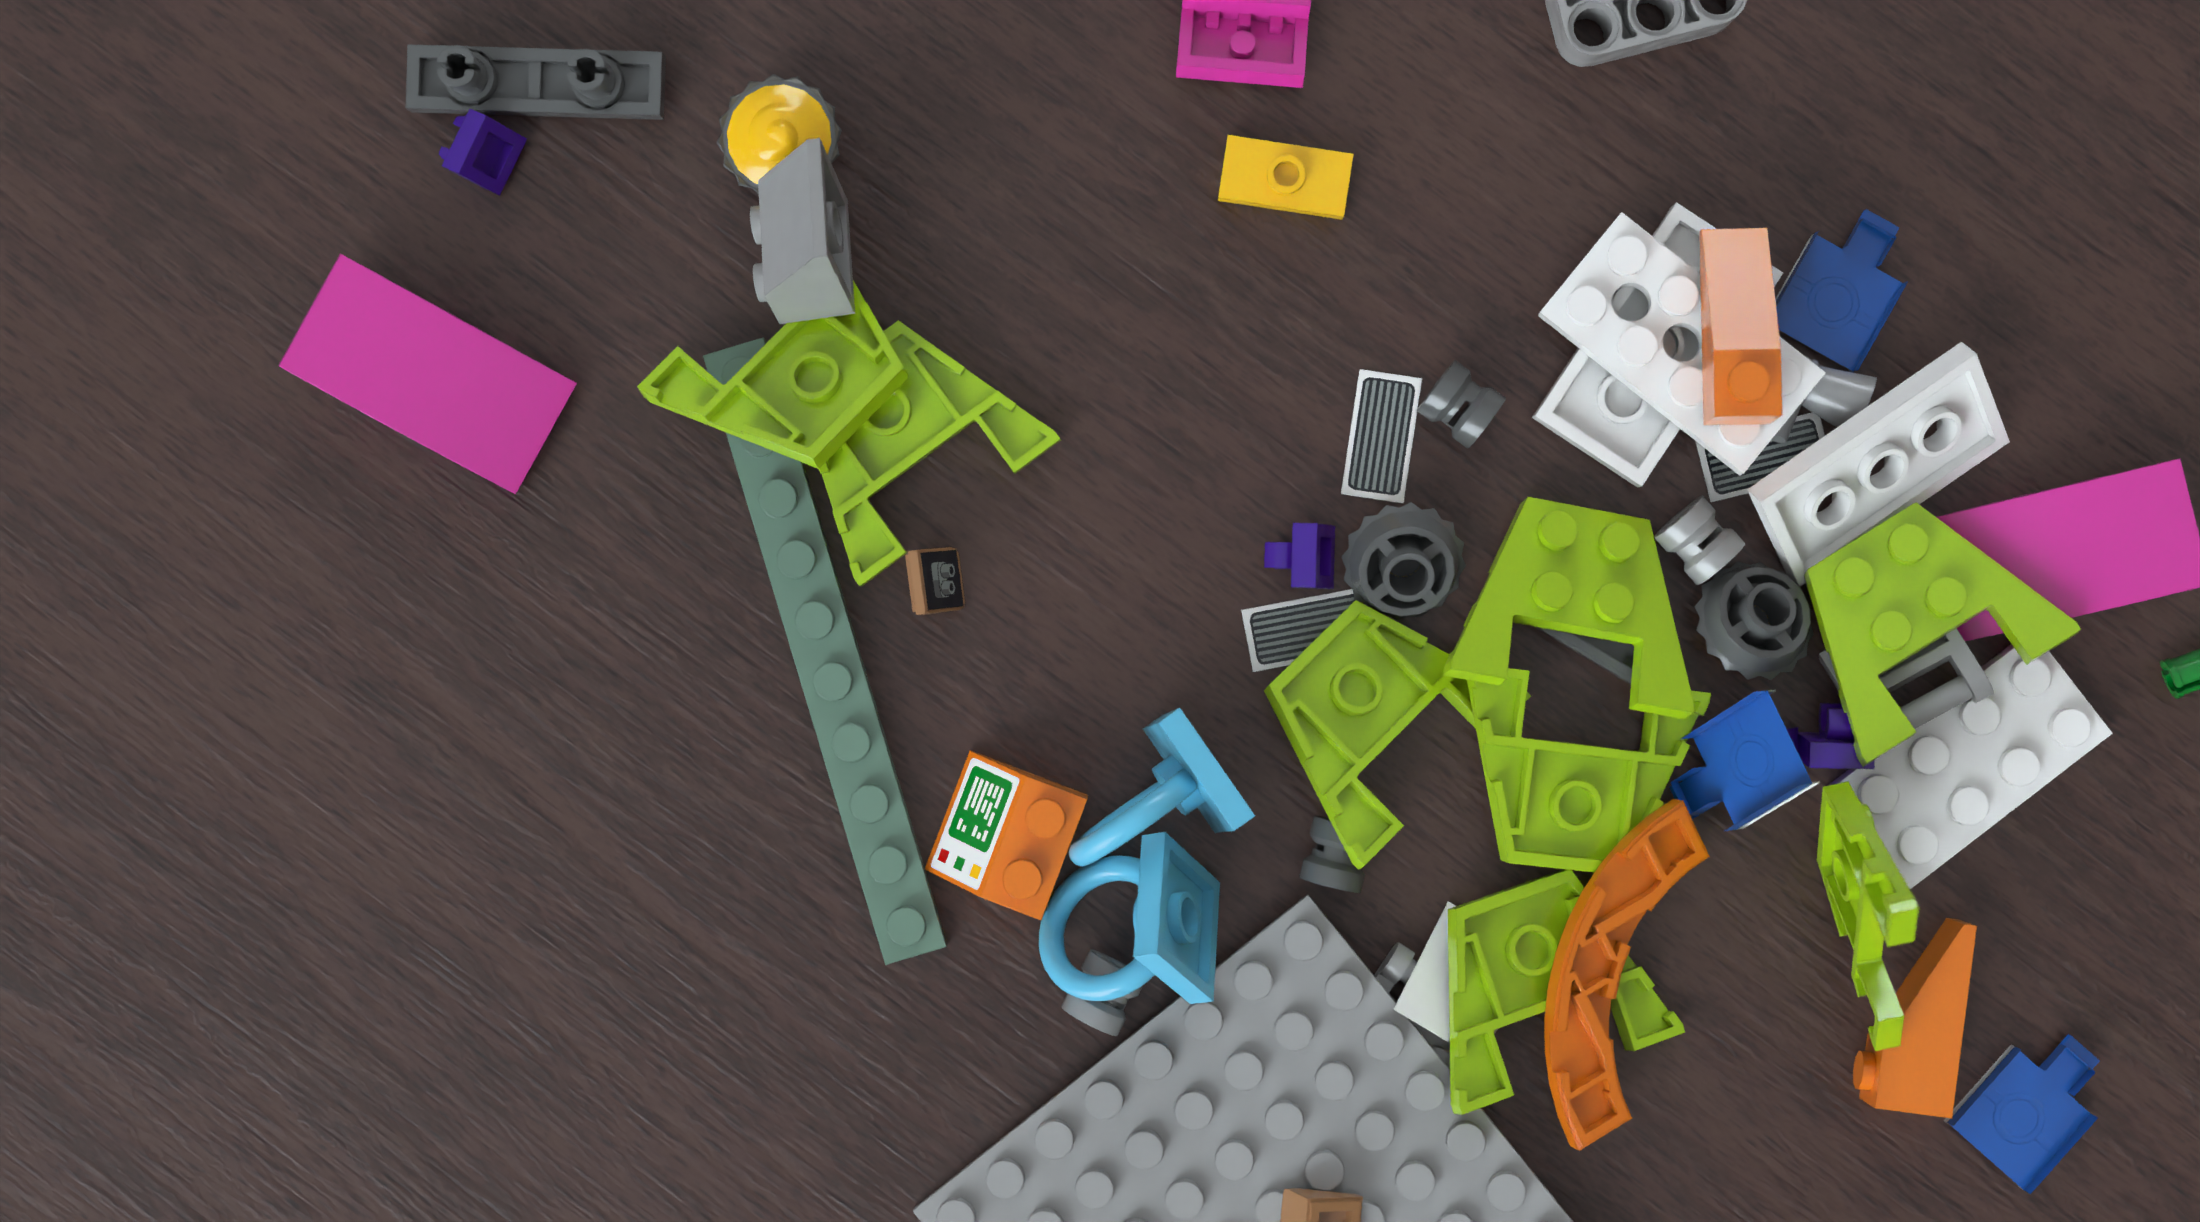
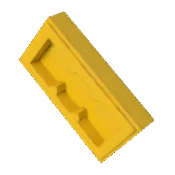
(1285, 177)

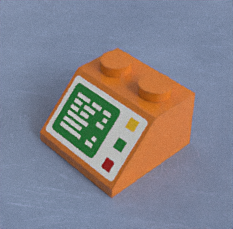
(1006, 834)

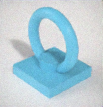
(1185, 780)
(1171, 921)

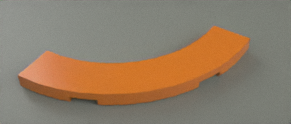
(1591, 965)

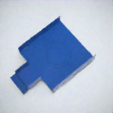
(1838, 296)
(1746, 761)
(2024, 1111)

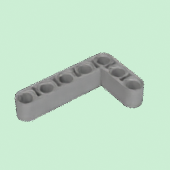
(1622, 31)

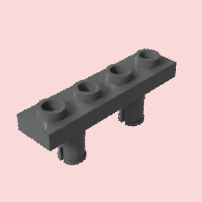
(535, 81)

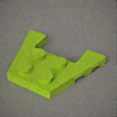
(797, 392)
(910, 425)
(1582, 577)
(1902, 593)
(1348, 703)
(1564, 799)
(1866, 902)
(1501, 974)

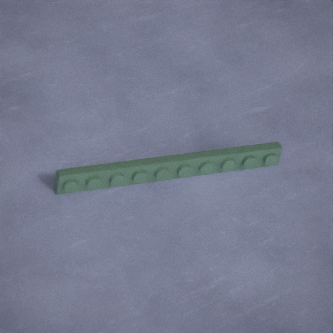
(835, 688)

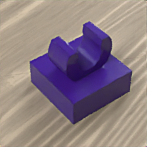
(483, 151)
(1308, 556)
(1833, 744)

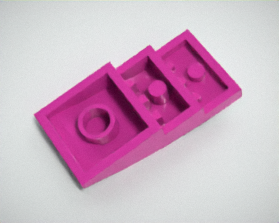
(1244, 41)
(427, 374)
(2091, 541)

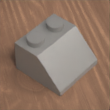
(803, 238)

